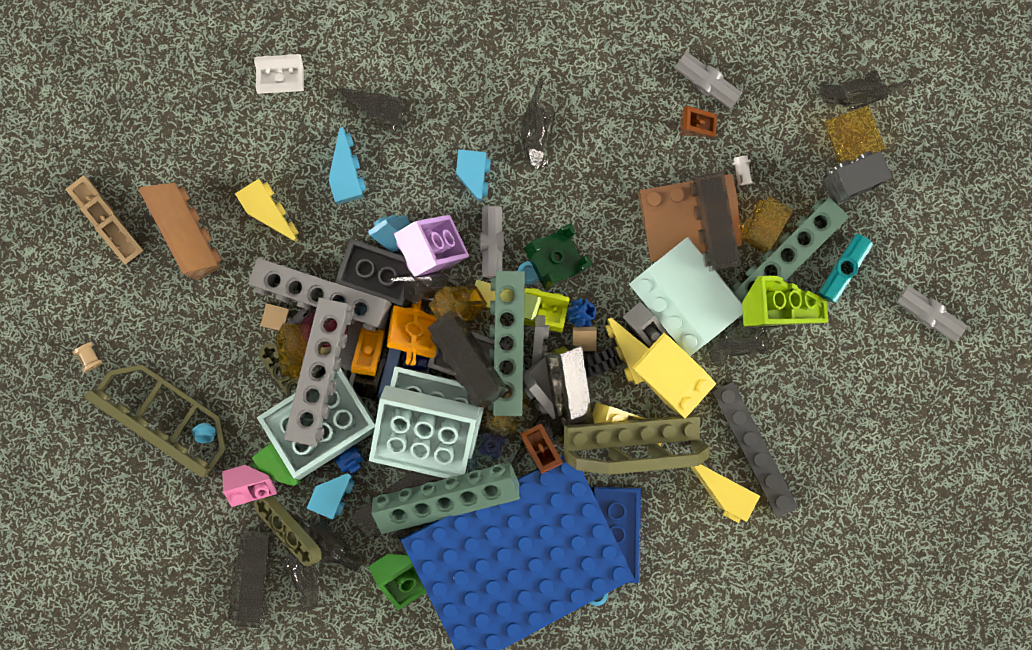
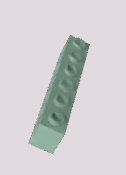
(833, 218)
(514, 282)
(445, 498)

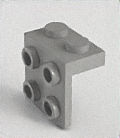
(538, 387)

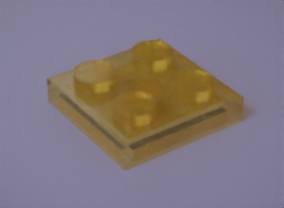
(854, 134)

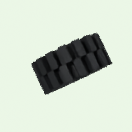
(601, 362)

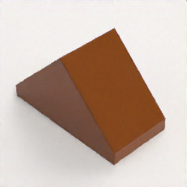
(697, 122)
(541, 449)

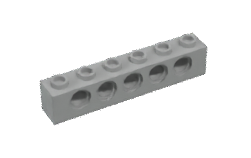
(265, 273)
(325, 312)

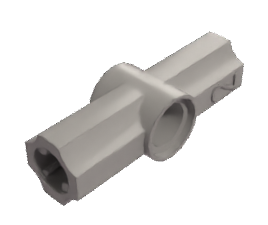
(708, 80)
(491, 241)
(931, 313)

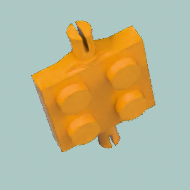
(410, 332)

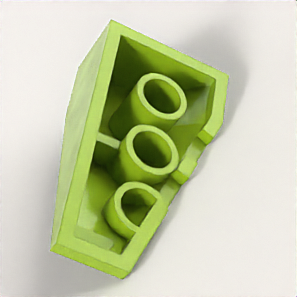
(781, 303)

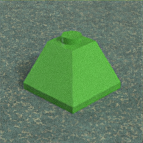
(270, 463)
(397, 579)

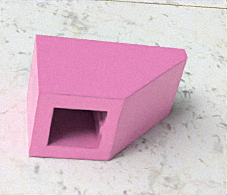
(246, 485)

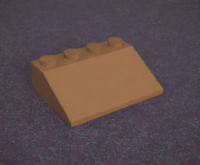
(671, 218)
(181, 229)

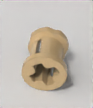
(87, 357)

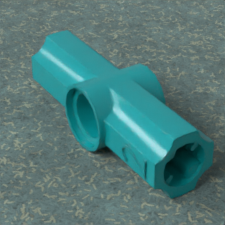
(854, 256)

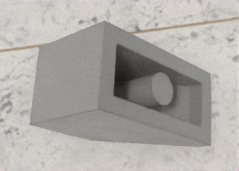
(644, 324)

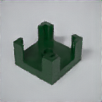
(556, 257)

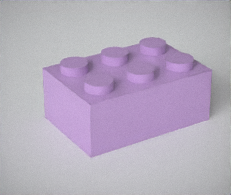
(431, 245)

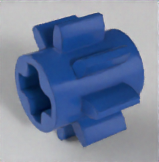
(581, 313)
(349, 460)

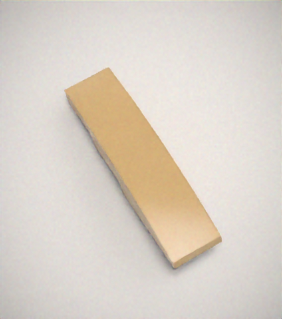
(104, 219)

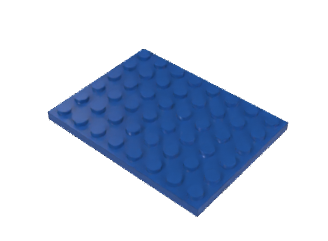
(518, 562)

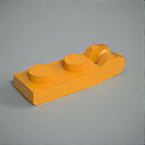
(368, 351)

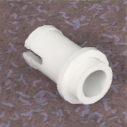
(742, 170)

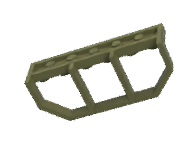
(634, 433)
(159, 438)

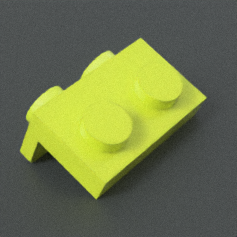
(552, 306)

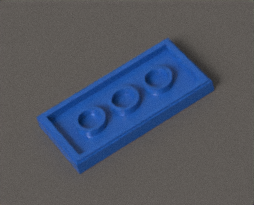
(623, 514)

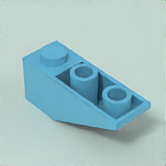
(343, 172)

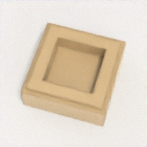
(274, 317)
(585, 337)

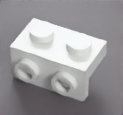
(279, 73)

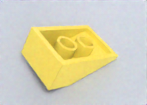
(674, 376)
(728, 495)

